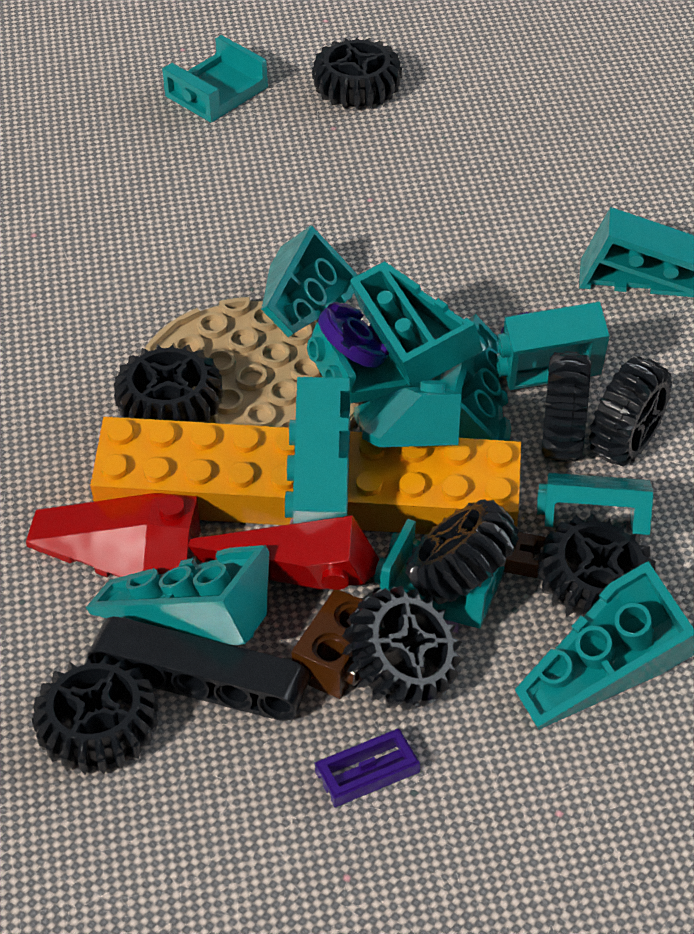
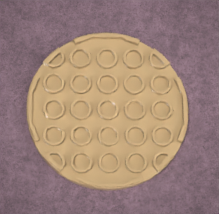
(253, 358)

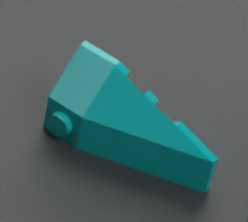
(480, 390)
(412, 417)
(207, 600)
(618, 644)

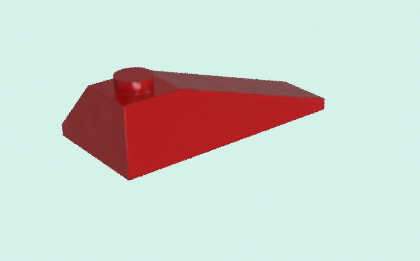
(119, 533)
(306, 554)

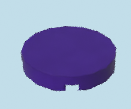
(352, 335)

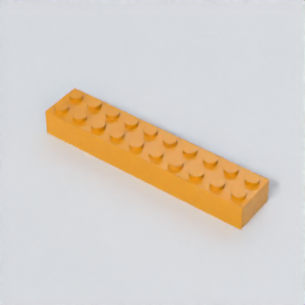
(243, 473)

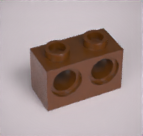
(323, 645)

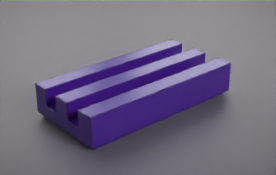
(371, 773)

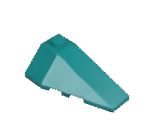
(305, 281)

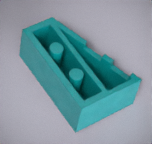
(639, 255)
(413, 326)
(321, 450)

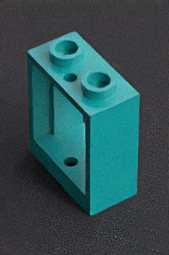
(535, 336)

